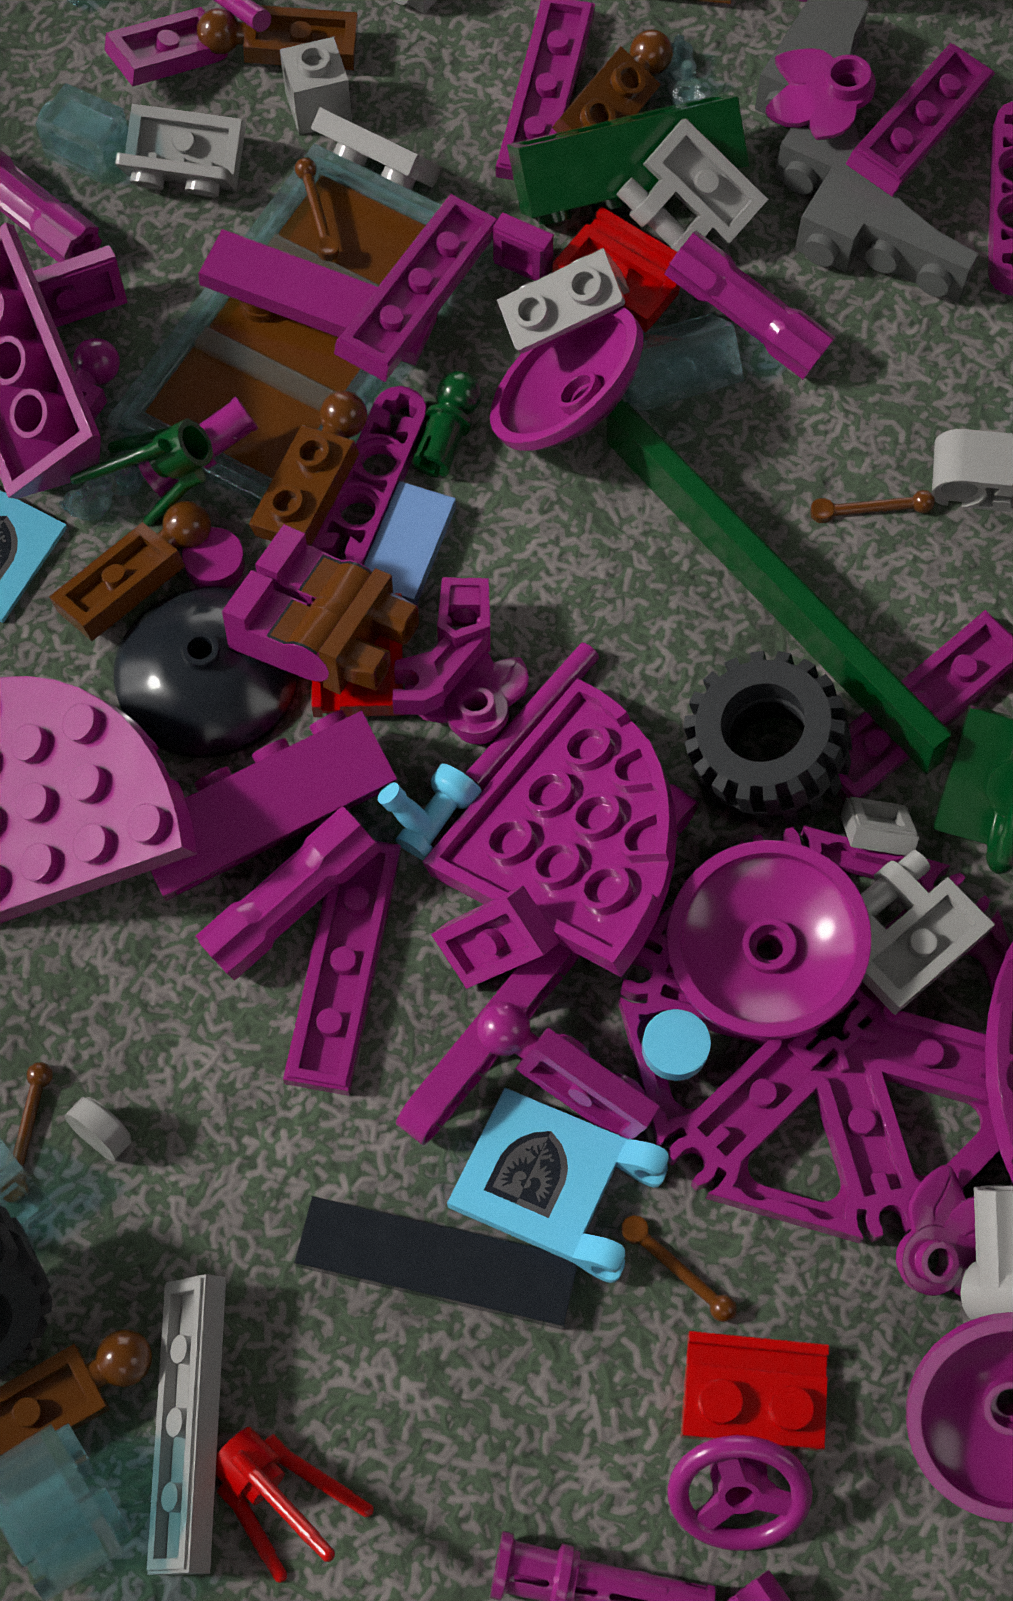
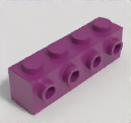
(277, 797)

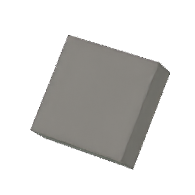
(879, 826)

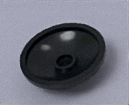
(194, 703)

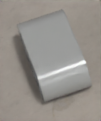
(974, 469)

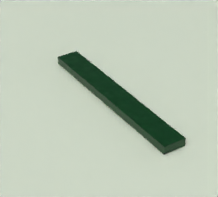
(779, 589)

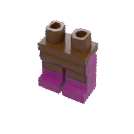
(318, 615)

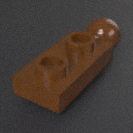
(288, 28)
(621, 84)
(312, 470)
(130, 570)
(68, 1387)

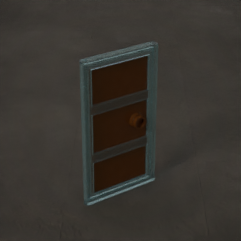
(265, 359)

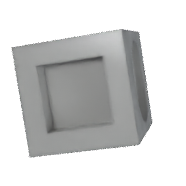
(315, 79)

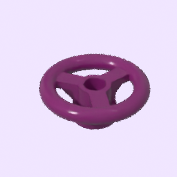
(740, 1487)

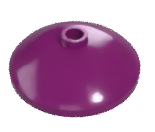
(567, 383)
(762, 896)
(958, 1424)

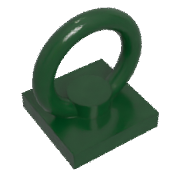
(980, 787)

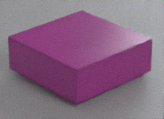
(522, 247)

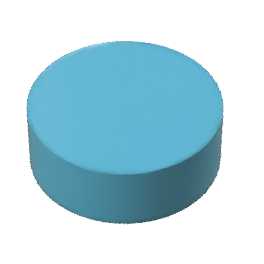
(676, 1044)

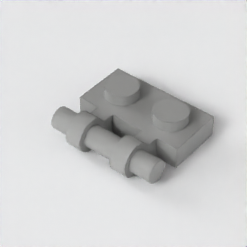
(701, 180)
(925, 939)

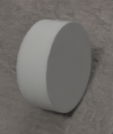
(98, 1128)

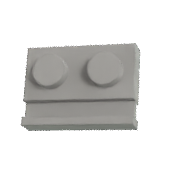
(358, 144)

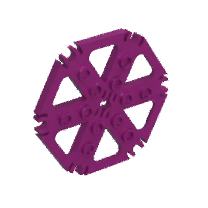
(848, 1090)

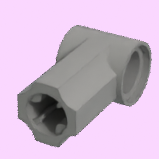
(989, 1280)

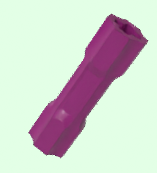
(53, 224)
(714, 278)
(252, 925)

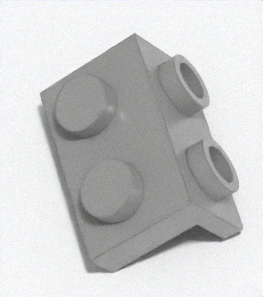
(182, 149)
(563, 300)

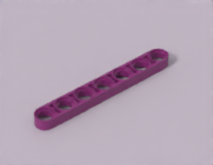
(527, 988)

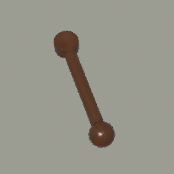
(327, 245)
(823, 510)
(38, 1076)
(635, 1232)

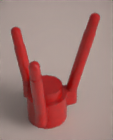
(251, 1471)

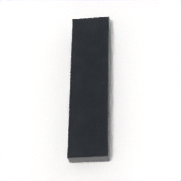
(436, 1262)

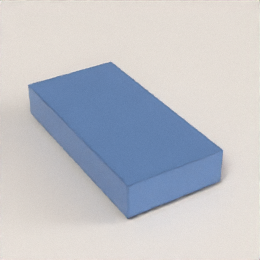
(411, 537)

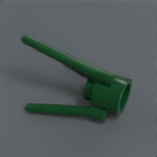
(172, 453)

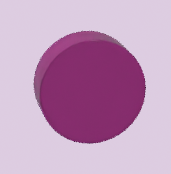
(215, 561)

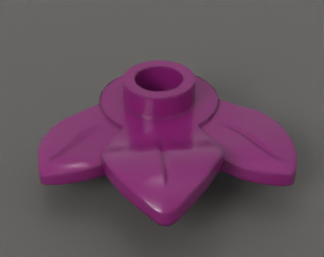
(821, 91)
(487, 688)
(939, 1221)

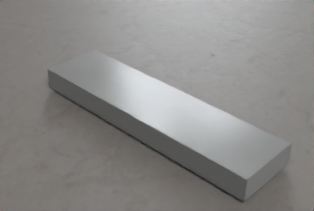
(186, 1427)

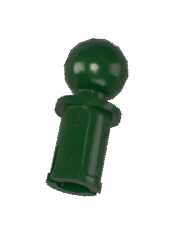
(457, 397)

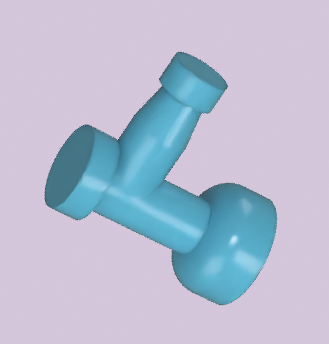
(451, 790)

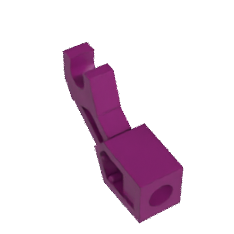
(437, 672)

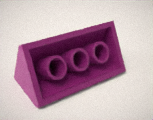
(42, 409)

